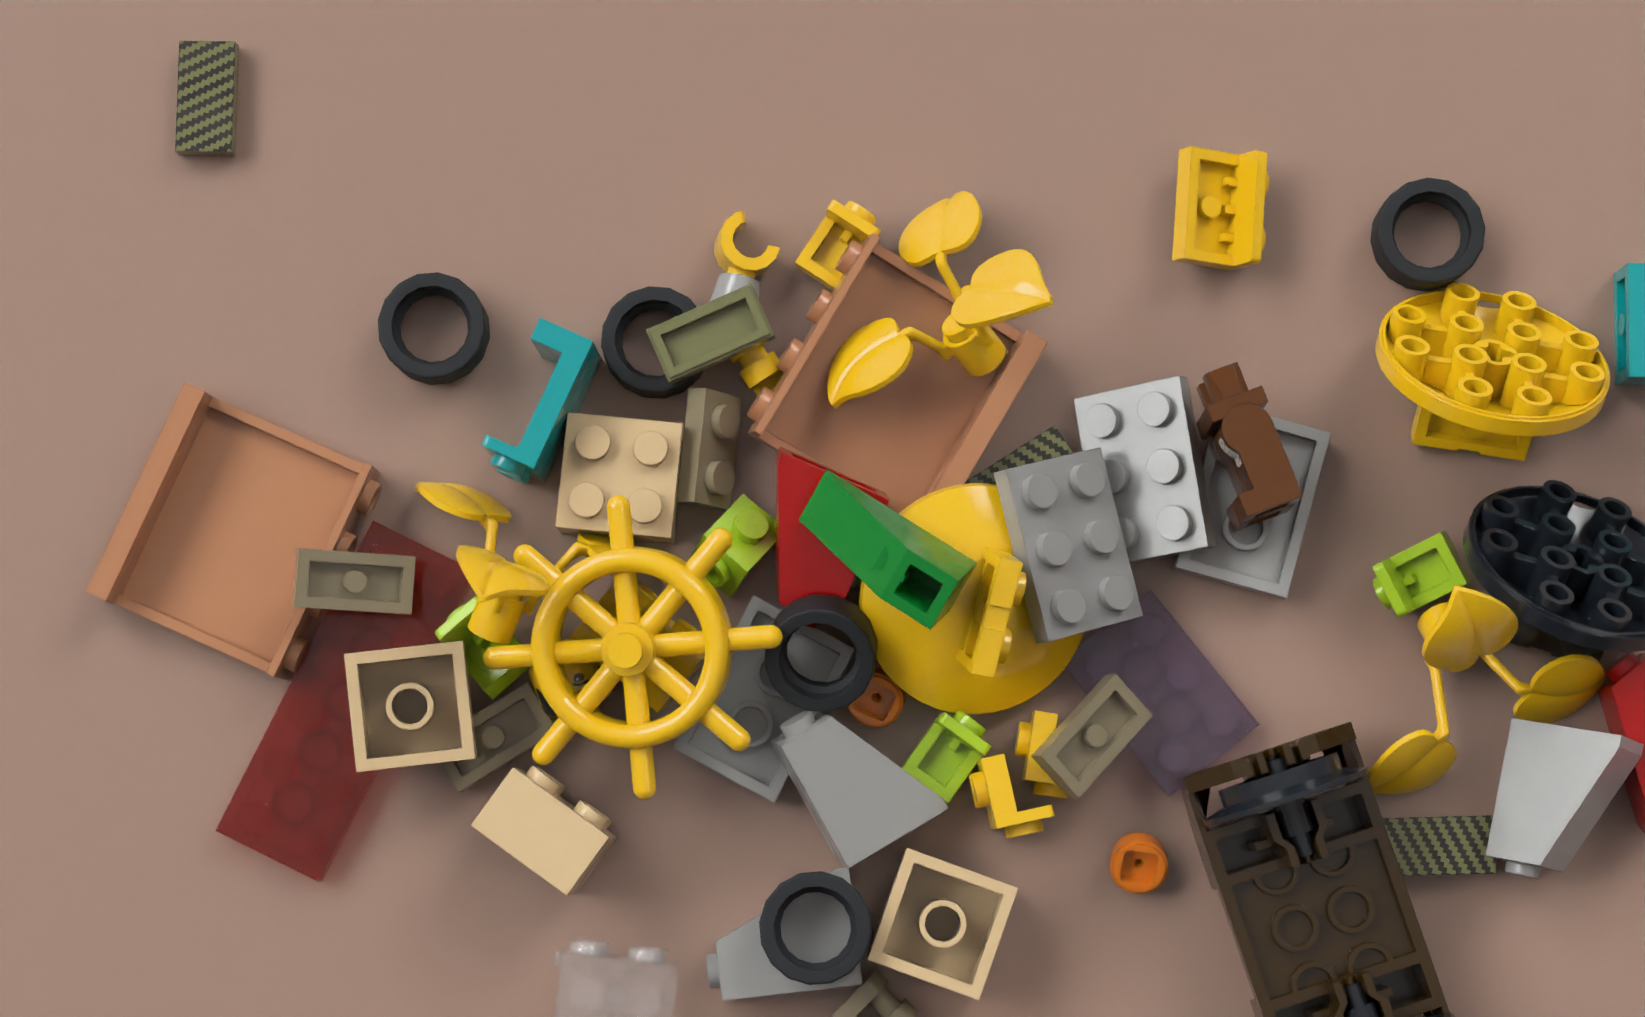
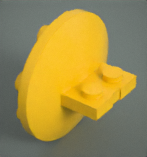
(1490, 373)
(985, 646)

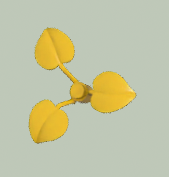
(999, 291)
(498, 582)
(1453, 640)

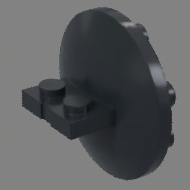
(1562, 567)

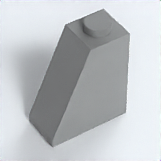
(851, 787)
(1554, 793)
(813, 930)

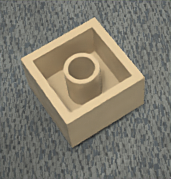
(620, 458)
(410, 706)
(545, 829)
(942, 923)

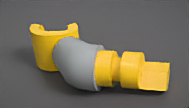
(740, 271)

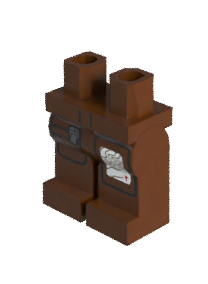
(1247, 447)

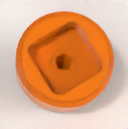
(880, 702)
(1138, 863)

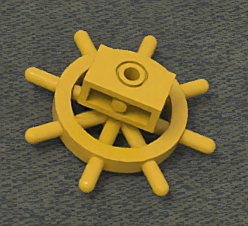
(634, 644)

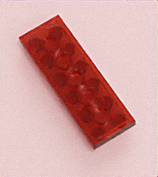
(304, 773)

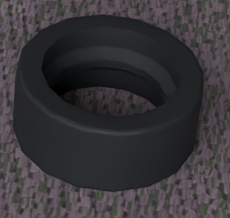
(1461, 207)
(401, 300)
(612, 340)
(817, 694)
(776, 949)

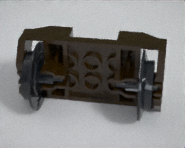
(1313, 883)

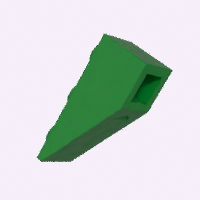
(887, 550)

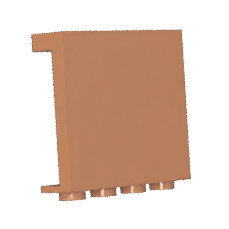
(920, 427)
(219, 529)

